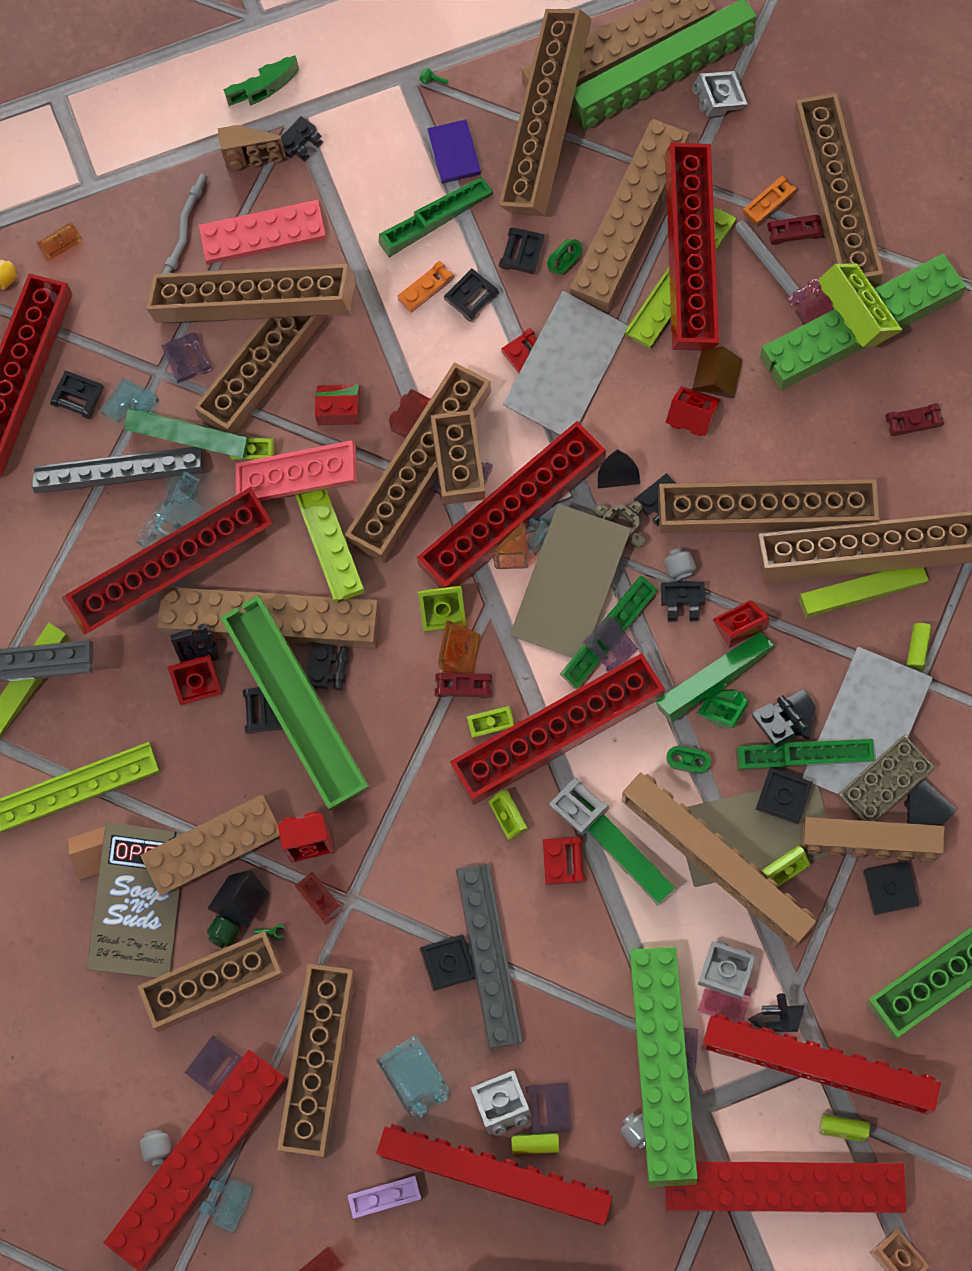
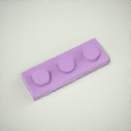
(384, 1197)

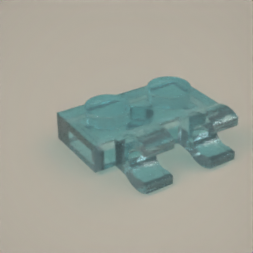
(231, 1206)

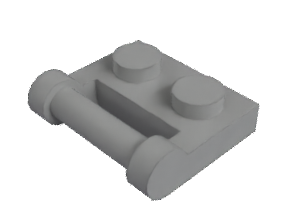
(574, 811)

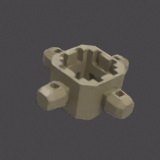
(630, 515)

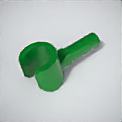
(427, 74)
(271, 932)

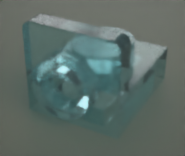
(536, 538)

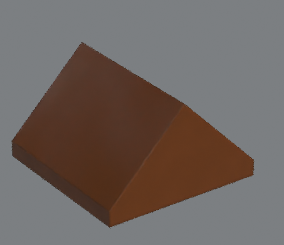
(717, 372)

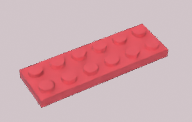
(262, 232)
(298, 471)

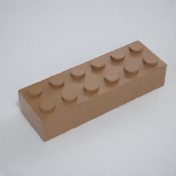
(872, 838)
(211, 845)
(210, 981)

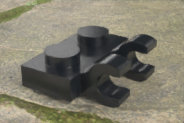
(297, 136)
(682, 594)

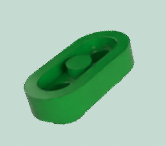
(563, 257)
(689, 757)

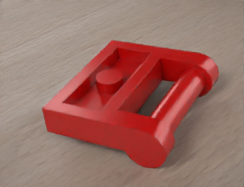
(516, 351)
(556, 863)

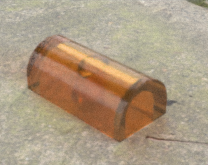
(59, 241)

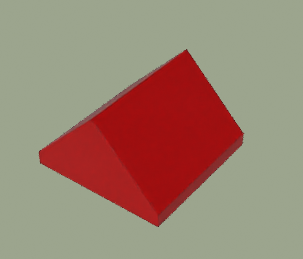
(741, 623)
(195, 679)

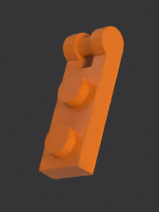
(769, 200)
(425, 287)

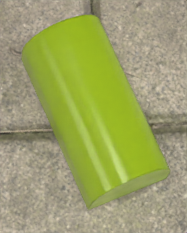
(258, 448)
(918, 646)
(490, 721)
(508, 815)
(787, 866)
(844, 1128)
(535, 1143)

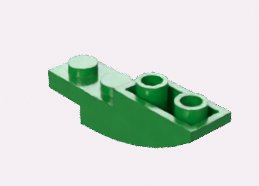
(270, 81)

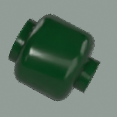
(223, 931)

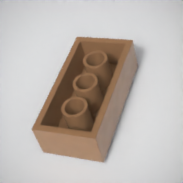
(457, 457)

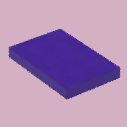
(454, 151)

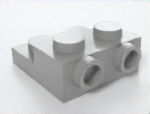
(719, 93)
(727, 969)
(501, 1103)

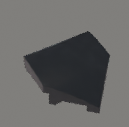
(805, 706)
(927, 806)

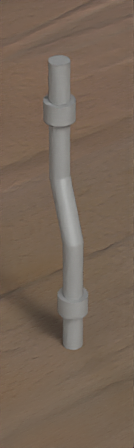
(194, 194)

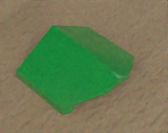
(724, 708)

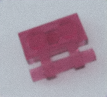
(814, 308)
(717, 1003)

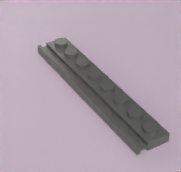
(117, 469)
(46, 661)
(489, 956)

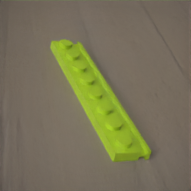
(656, 310)
(330, 544)
(77, 786)

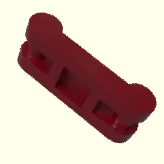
(795, 229)
(914, 420)
(463, 685)

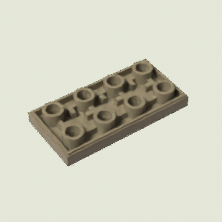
(886, 780)

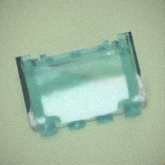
(414, 1077)

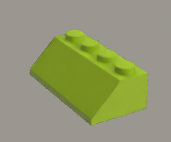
(859, 304)

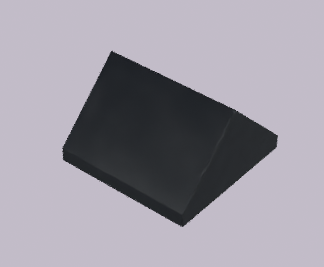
(240, 898)

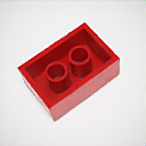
(305, 837)

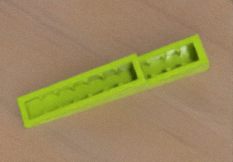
(860, 590)
(19, 691)

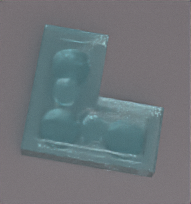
(125, 396)

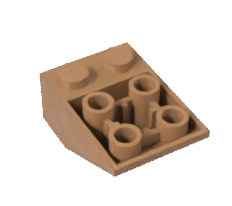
(249, 147)

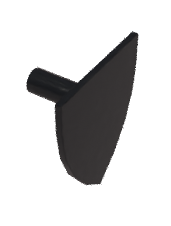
(618, 471)
(779, 1017)

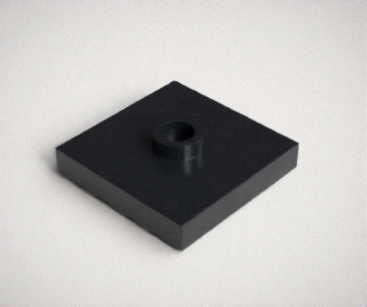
(784, 795)
(891, 888)
(448, 962)

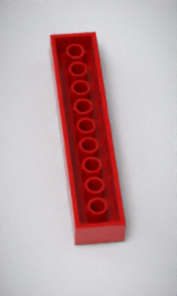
(691, 246)
(26, 351)
(517, 500)
(166, 561)
(557, 728)
(821, 1065)
(195, 1161)
(494, 1176)
(792, 1188)

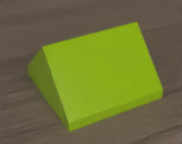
(441, 606)

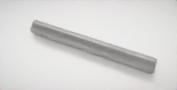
(766, 257)

